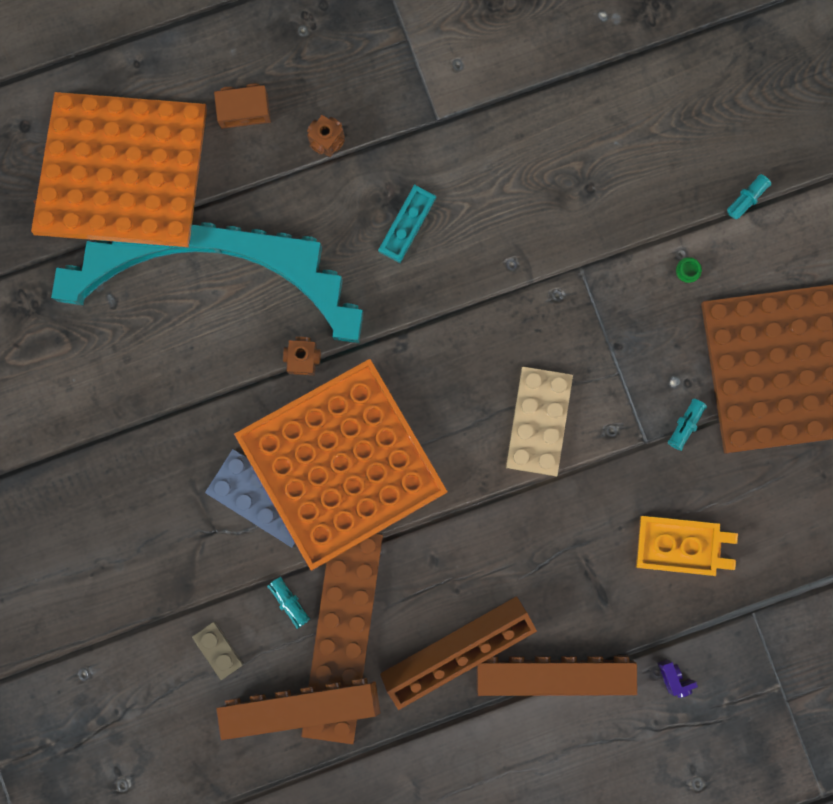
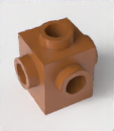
(326, 143)
(305, 365)

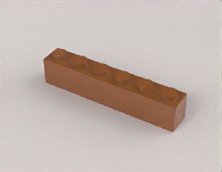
(457, 653)
(557, 677)
(298, 710)

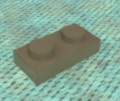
(217, 650)

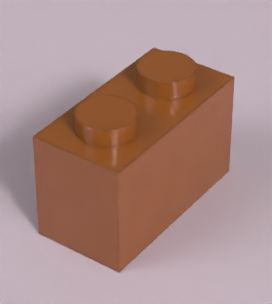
(242, 106)

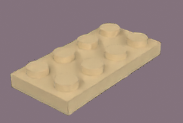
(539, 421)

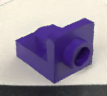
(671, 676)

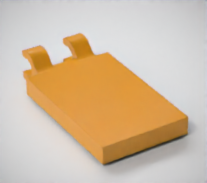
(682, 546)

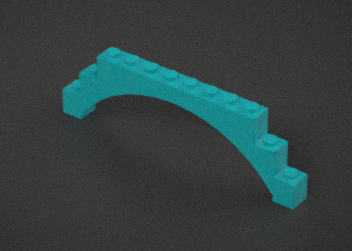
(291, 258)

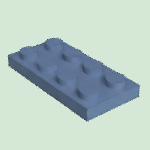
(242, 491)

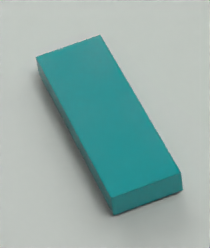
(407, 224)

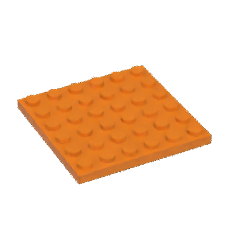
(120, 169)
(340, 464)

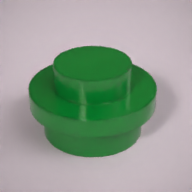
(688, 270)

